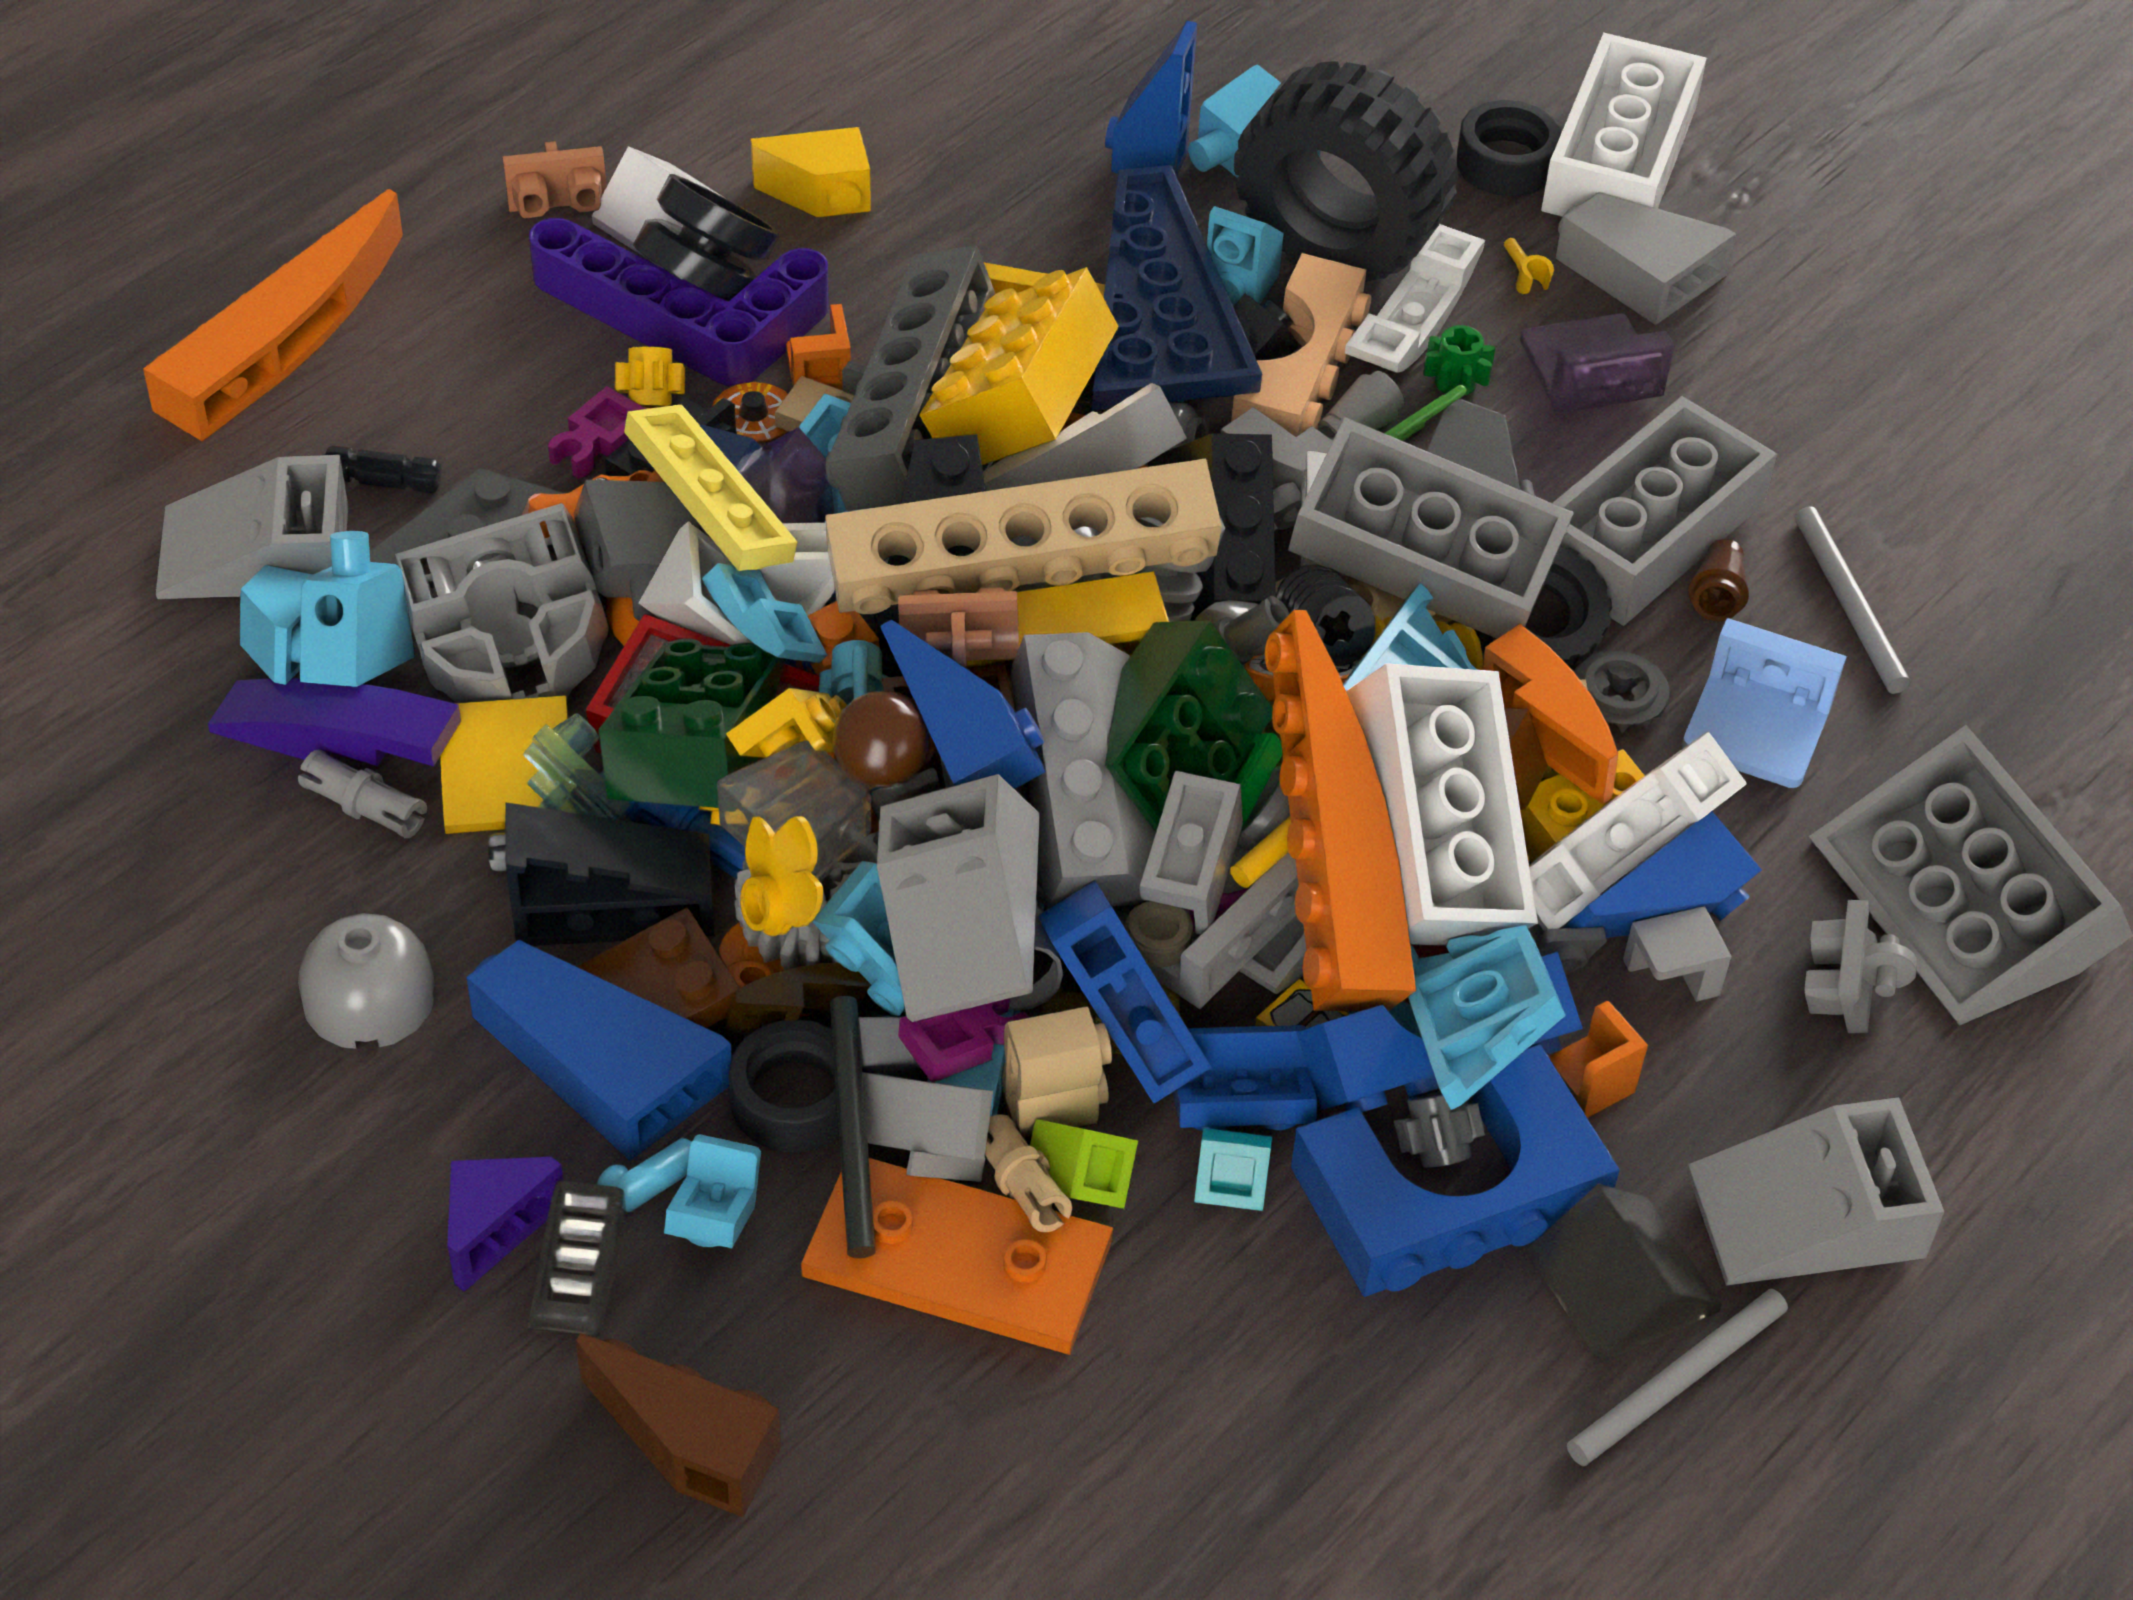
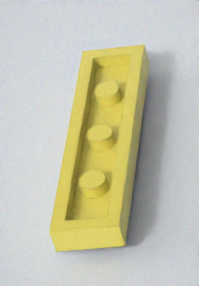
(710, 487)

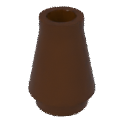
(1720, 583)

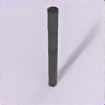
(852, 1127)

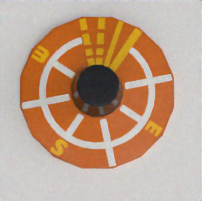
(755, 409)

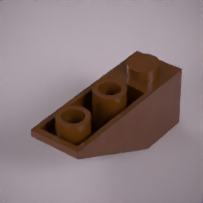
(694, 1432)

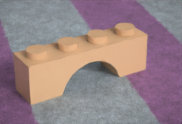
(1325, 305)

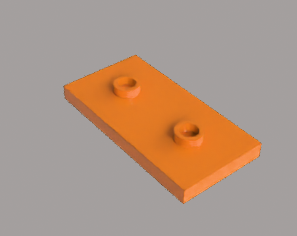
(964, 1258)

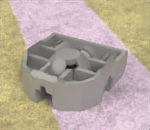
(476, 621)

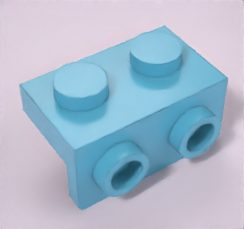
(861, 935)

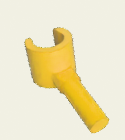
(1529, 267)

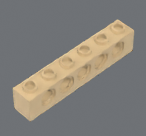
(1047, 512)

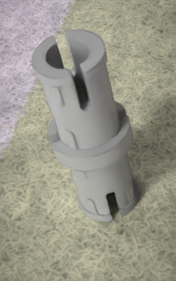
(362, 793)

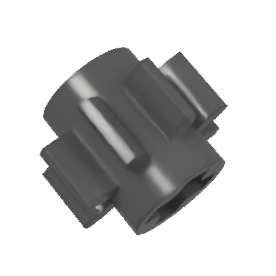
(1437, 1131)

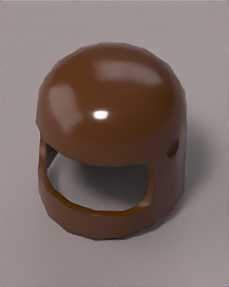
(882, 739)

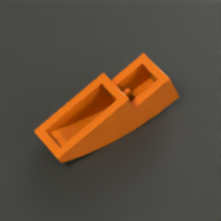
(1561, 709)

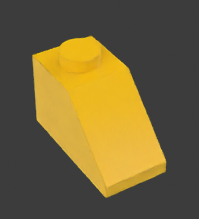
(814, 171)

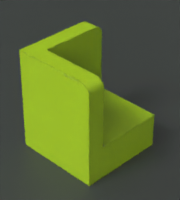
(1086, 1162)

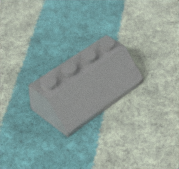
(1084, 814)

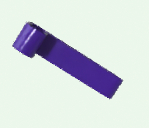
(712, 336)

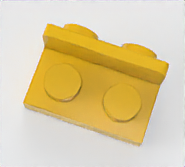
(787, 721)

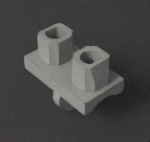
(1862, 963)

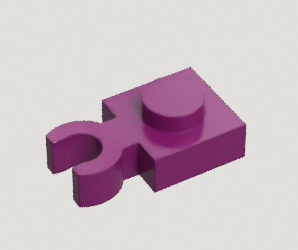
(593, 430)
(956, 1039)

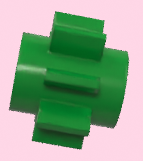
(1459, 359)

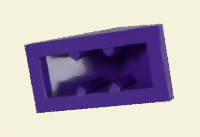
(495, 1209)

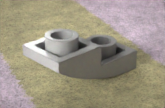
(926, 1116)

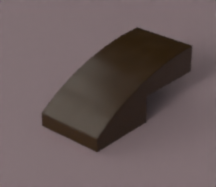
(790, 994)

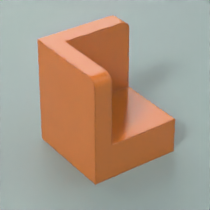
(821, 355)
(1604, 1063)

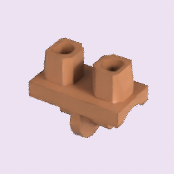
(555, 180)
(964, 624)

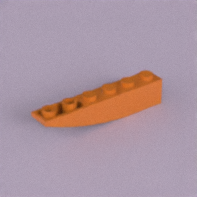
(274, 324)
(1337, 832)

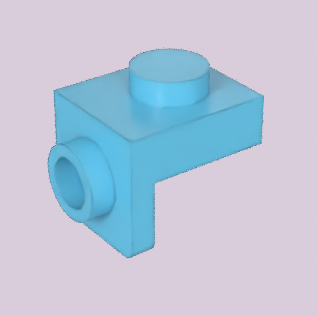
(716, 1192)

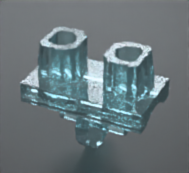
(564, 776)

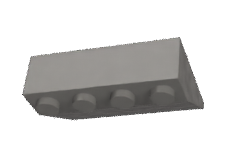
(1972, 880)

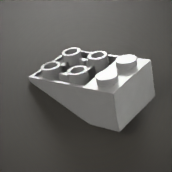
(258, 518)
(960, 895)
(1819, 1195)

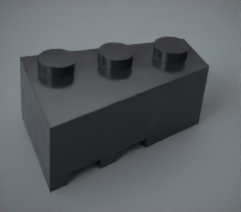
(600, 876)

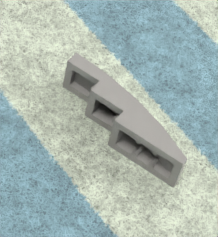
(1096, 444)

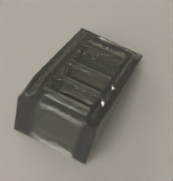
(587, 1215)

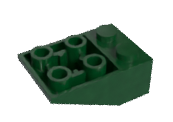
(1181, 709)
(672, 724)

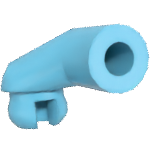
(649, 1176)

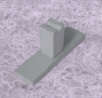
(944, 1167)

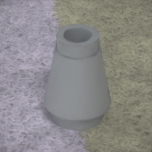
(1369, 401)

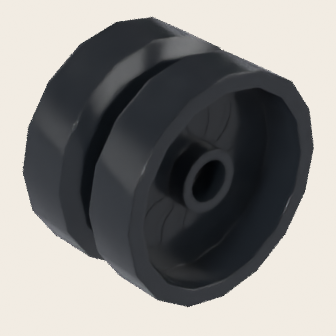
(708, 235)

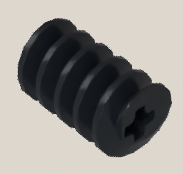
(1335, 609)

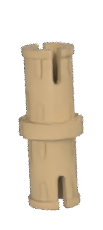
(1024, 1175)

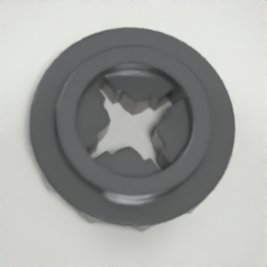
(1624, 674)

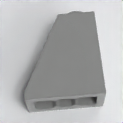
(1643, 253)

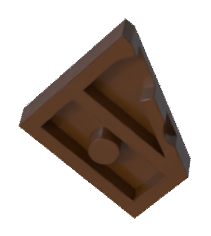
(671, 968)

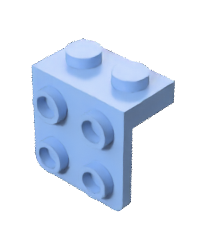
(1766, 701)

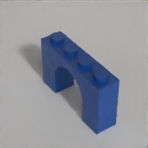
(1400, 1232)

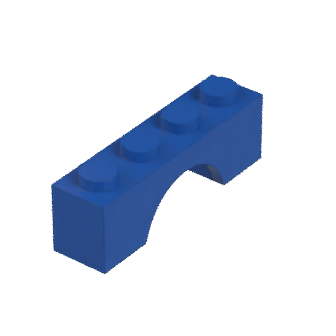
(1371, 1052)

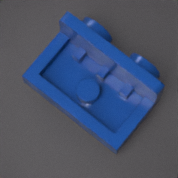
(1253, 1080)

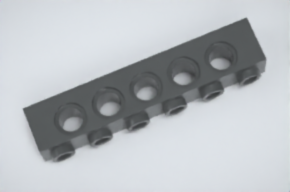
(920, 334)

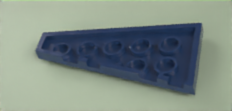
(1167, 302)

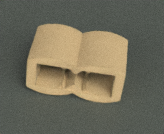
(1055, 1069)

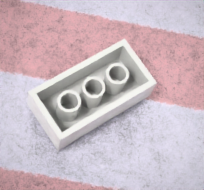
(1624, 125)
(1448, 798)

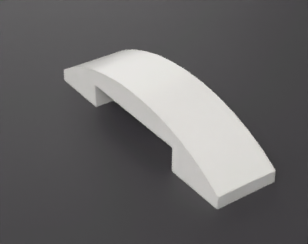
(1419, 302)
(1631, 829)

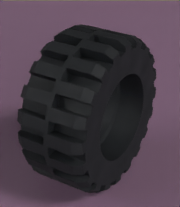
(1373, 129)

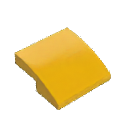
(486, 760)

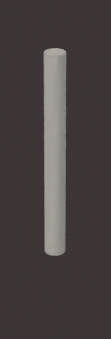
(1852, 600)
(1676, 1377)

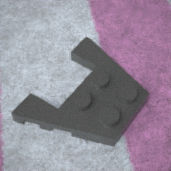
(472, 504)

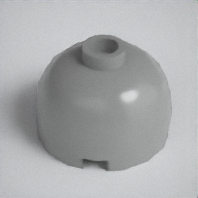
(366, 981)

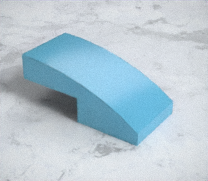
(770, 624)

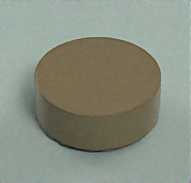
(1160, 932)

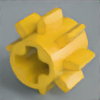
(650, 377)

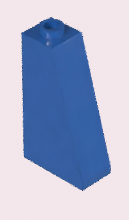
(599, 1047)

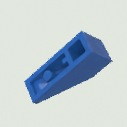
(1157, 112)
(965, 715)
(1690, 872)
(1124, 991)

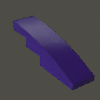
(336, 719)

